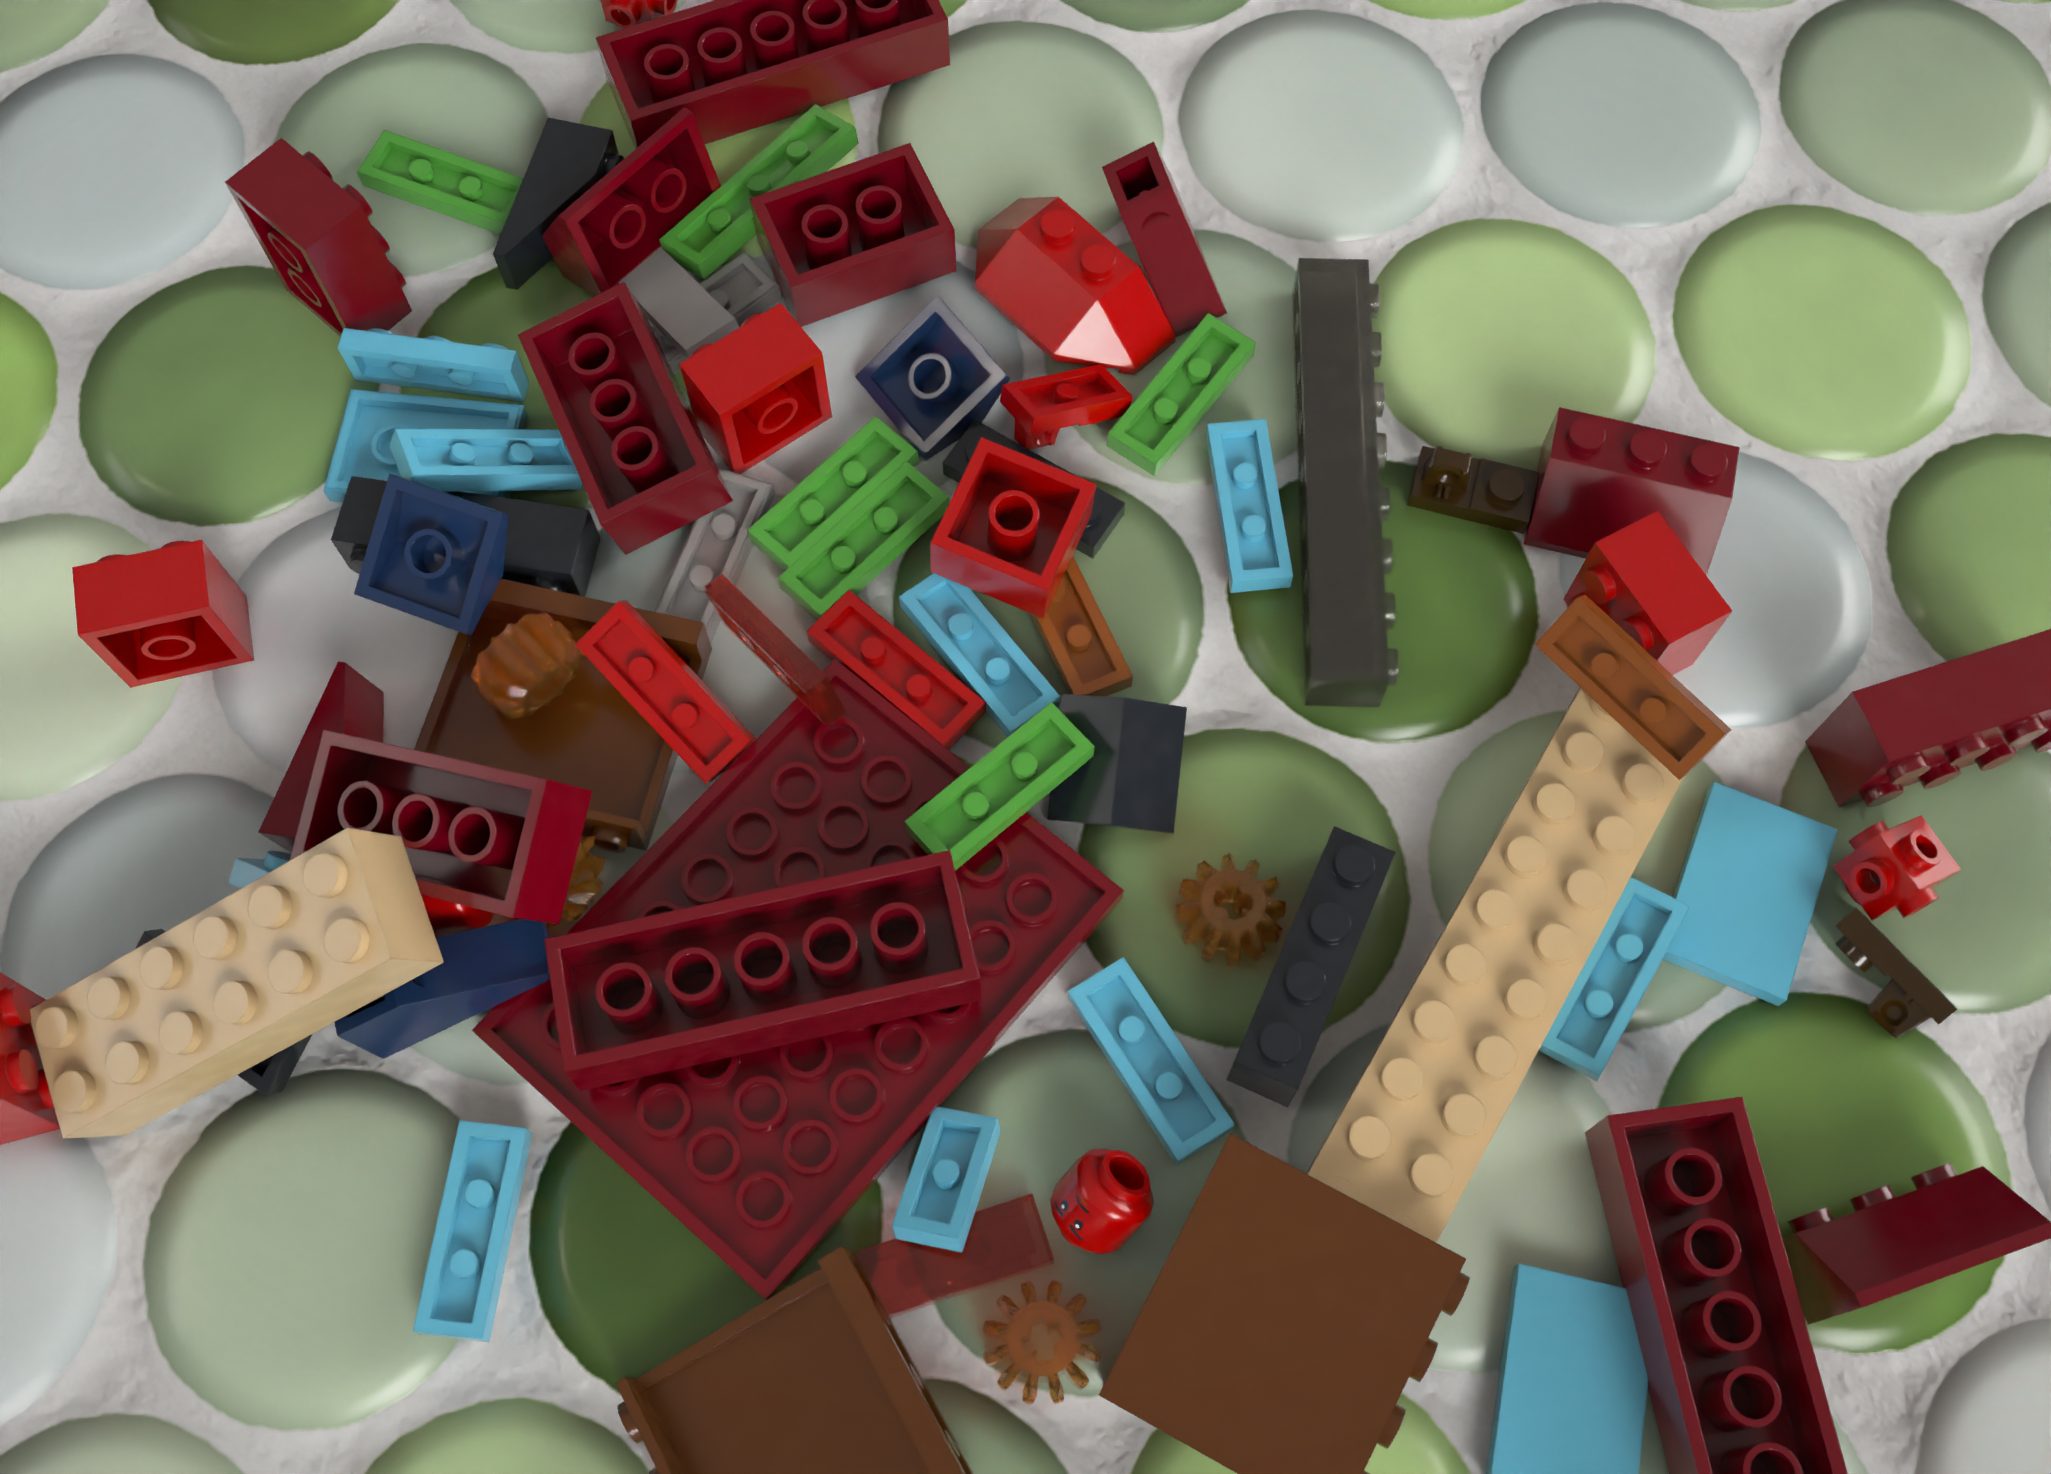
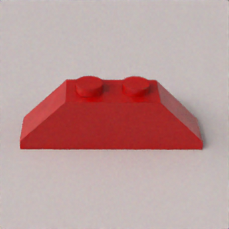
(1069, 287)

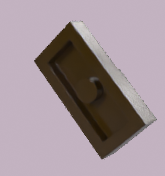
(1473, 489)
(1909, 994)

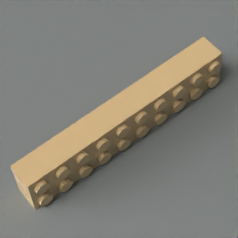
(1498, 974)

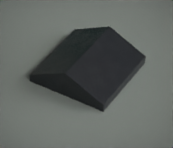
(1133, 767)

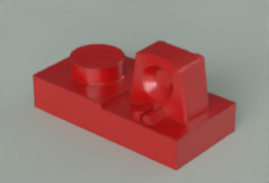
(1061, 401)

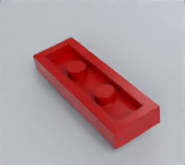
(896, 669)
(665, 691)

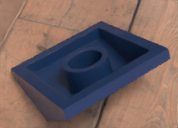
(934, 379)
(433, 555)

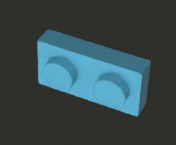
(946, 1179)

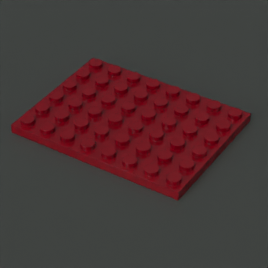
(788, 1138)

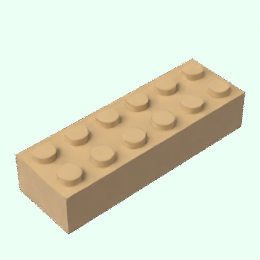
(234, 984)

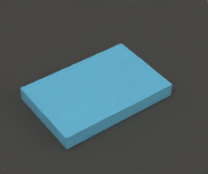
(373, 417)
(1749, 892)
(1568, 1379)

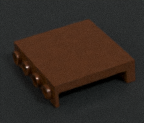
(583, 736)
(1284, 1323)
(795, 1390)

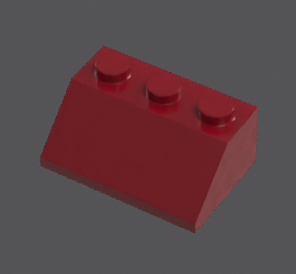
(633, 207)
(1614, 472)
(1906, 1239)

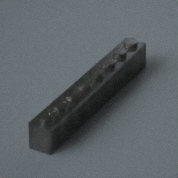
(1340, 486)

